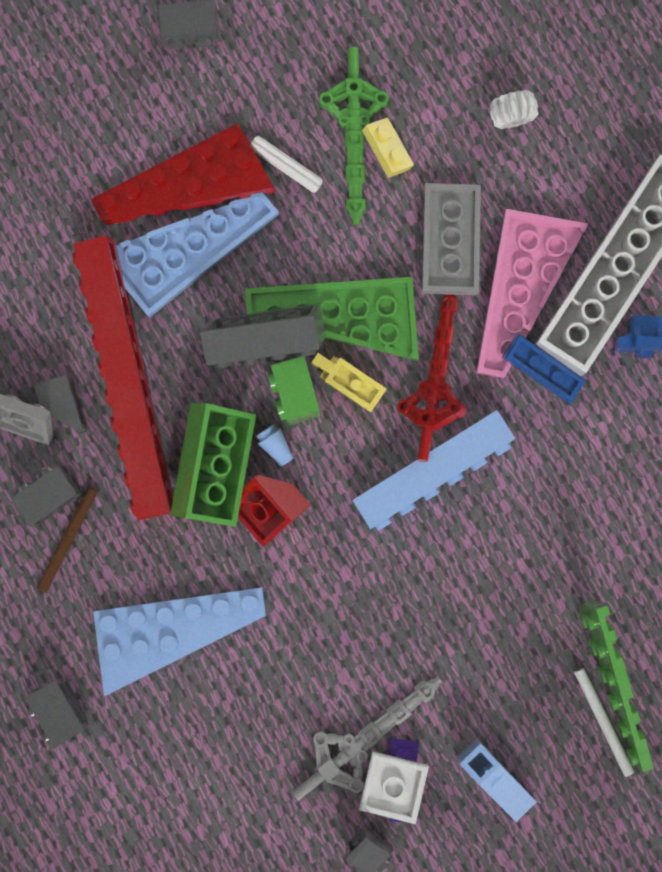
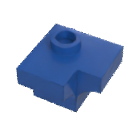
(642, 338)

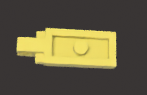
(349, 381)

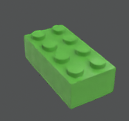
(213, 464)

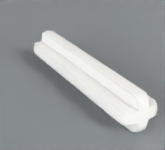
(286, 164)

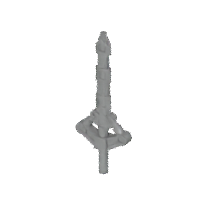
(354, 748)

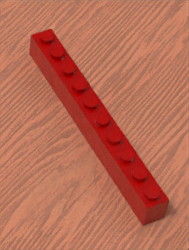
(124, 377)

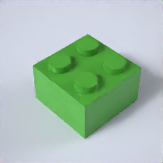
(295, 391)

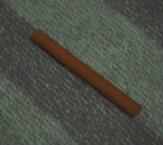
(67, 539)

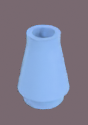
(274, 443)

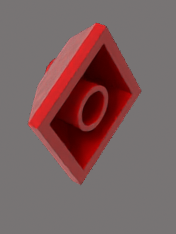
(270, 507)

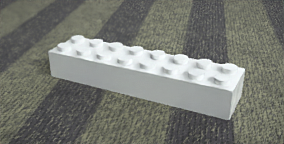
(609, 279)

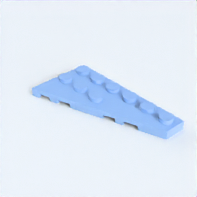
(178, 254)
(152, 635)

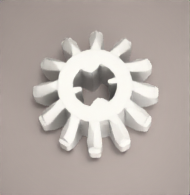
(513, 109)

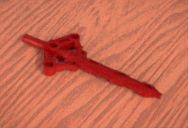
(435, 387)

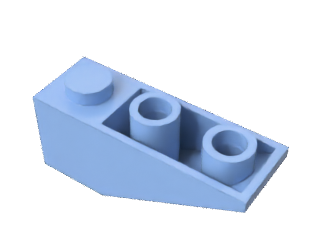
(495, 780)

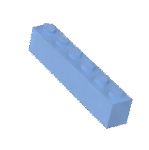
(443, 466)

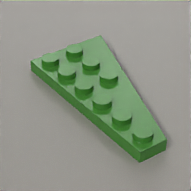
(614, 674)

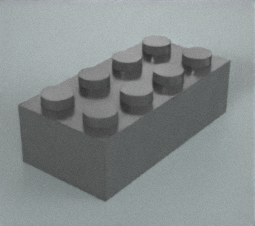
(263, 335)

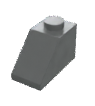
(61, 400)
(367, 851)

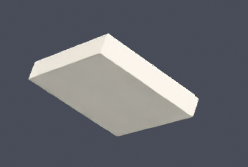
(393, 787)

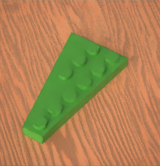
(360, 313)

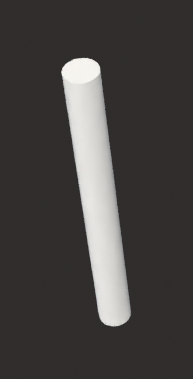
(604, 722)

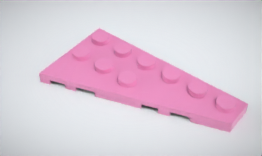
(527, 267)

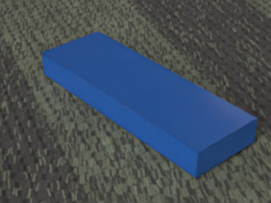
(543, 368)

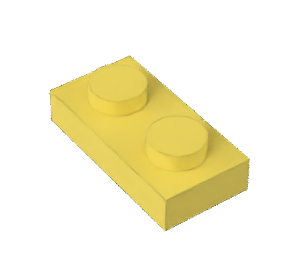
(387, 147)

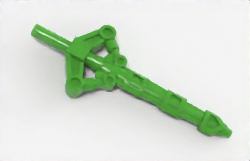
(354, 120)

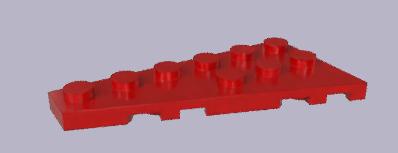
(194, 178)

